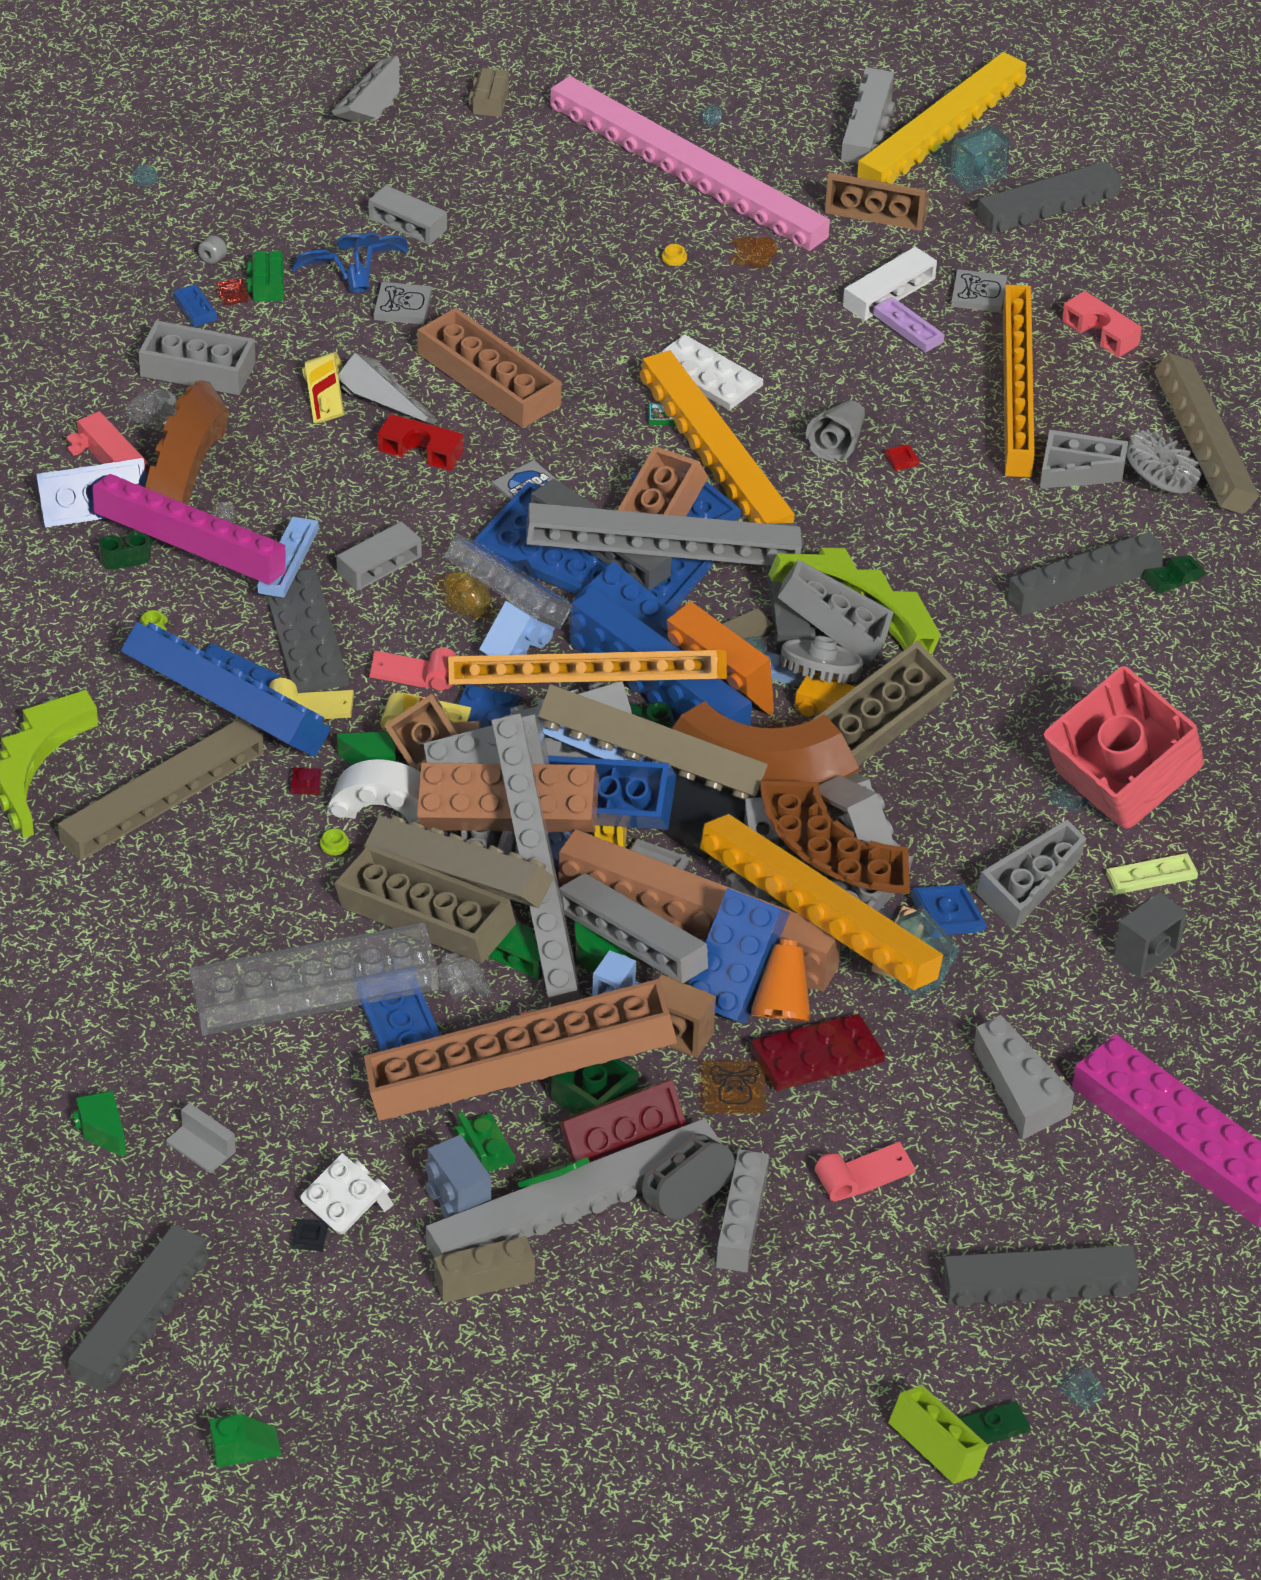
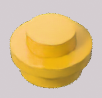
(674, 255)

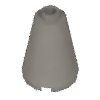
(836, 431)

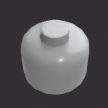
(212, 249)

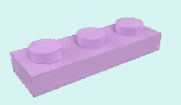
(908, 324)

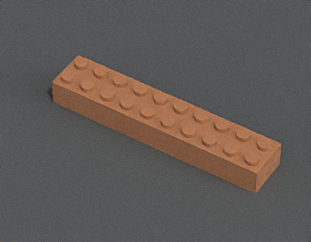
(684, 898)
(519, 1049)

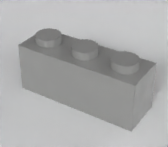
(407, 214)
(379, 556)

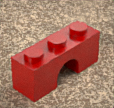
(402, 434)

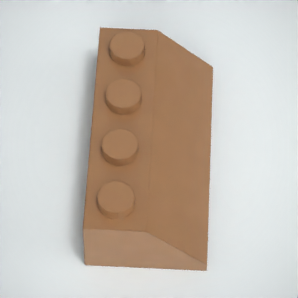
(876, 201)

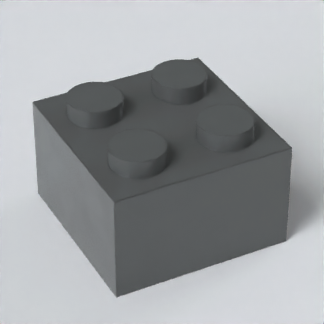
(1149, 935)

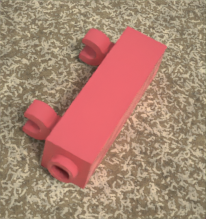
(102, 441)

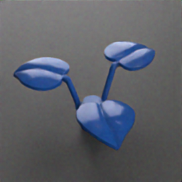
(357, 273)

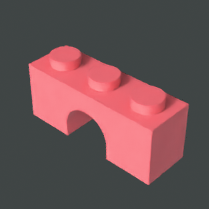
(1118, 332)

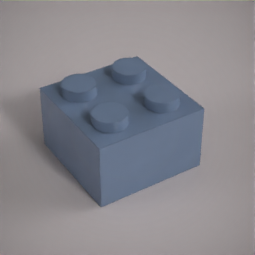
(456, 1177)

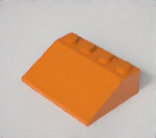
(746, 666)

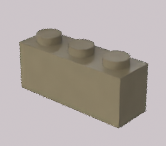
(484, 1269)

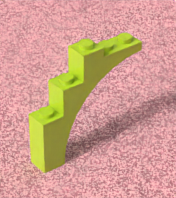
(910, 617)
(22, 753)

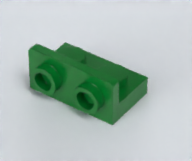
(485, 1141)

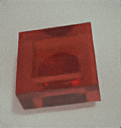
(233, 291)

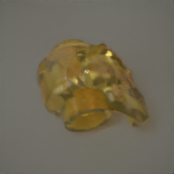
(467, 594)

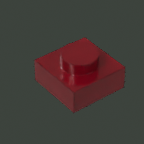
(306, 781)

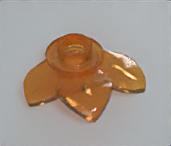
(754, 251)

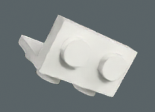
(345, 1194)

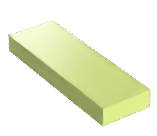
(1151, 873)

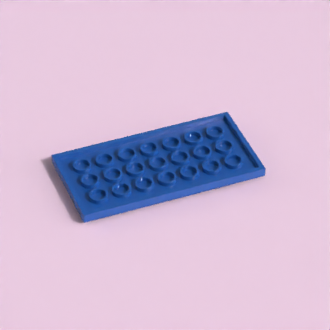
(572, 567)

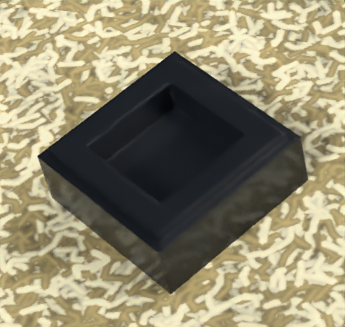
(310, 1235)

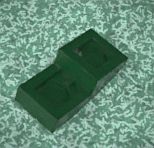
(1177, 573)

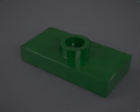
(998, 1423)

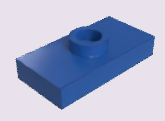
(194, 305)

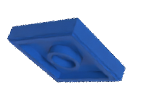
(950, 908)

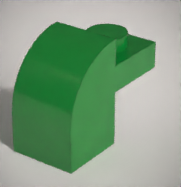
(592, 948)

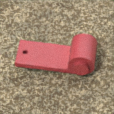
(412, 670)
(864, 1173)

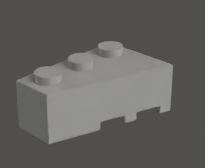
(1082, 460)

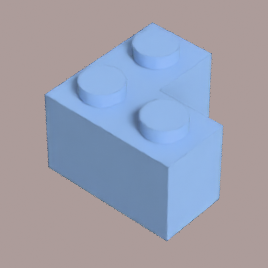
(515, 632)
(614, 973)

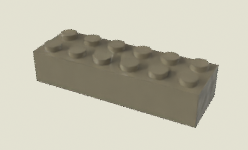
(890, 701)
(408, 893)

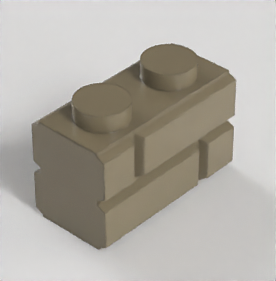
(489, 92)

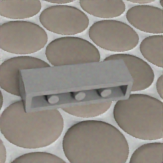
(742, 1211)

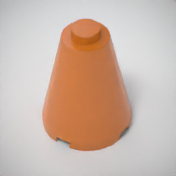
(783, 985)

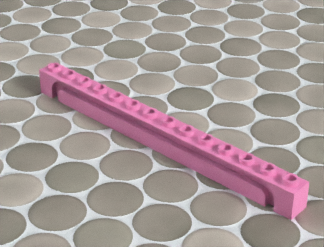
(690, 163)

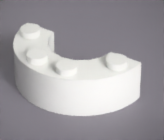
(376, 784)

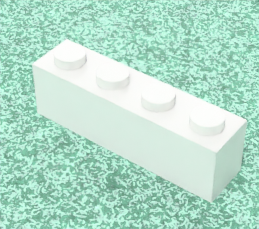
(892, 279)

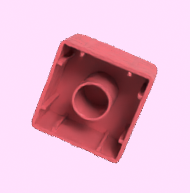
(1125, 748)

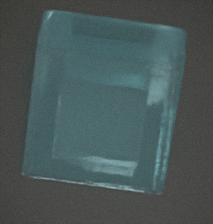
(1068, 798)
(1083, 1389)

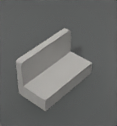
(202, 1139)

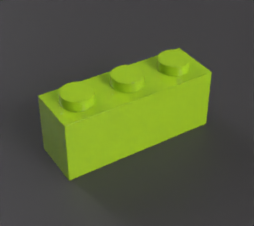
(938, 1434)

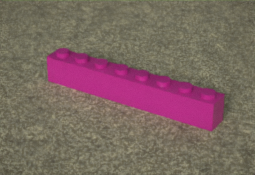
(189, 529)

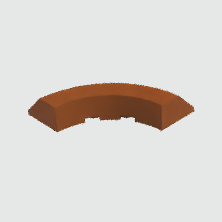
(189, 435)
(793, 753)
(808, 830)

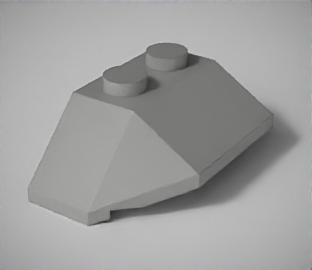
(371, 93)

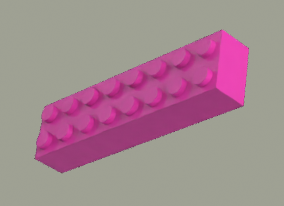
(1174, 1123)

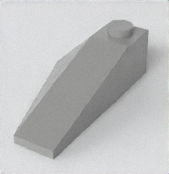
(373, 381)

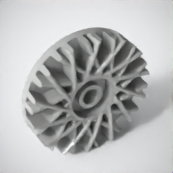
(1161, 463)
(821, 658)

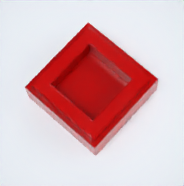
(901, 457)

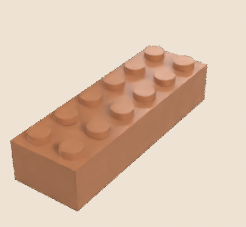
(489, 367)
(476, 797)

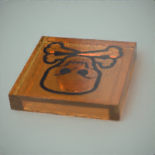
(734, 1087)

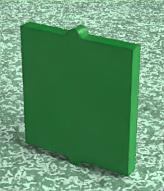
(553, 1172)

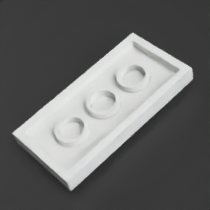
(713, 373)

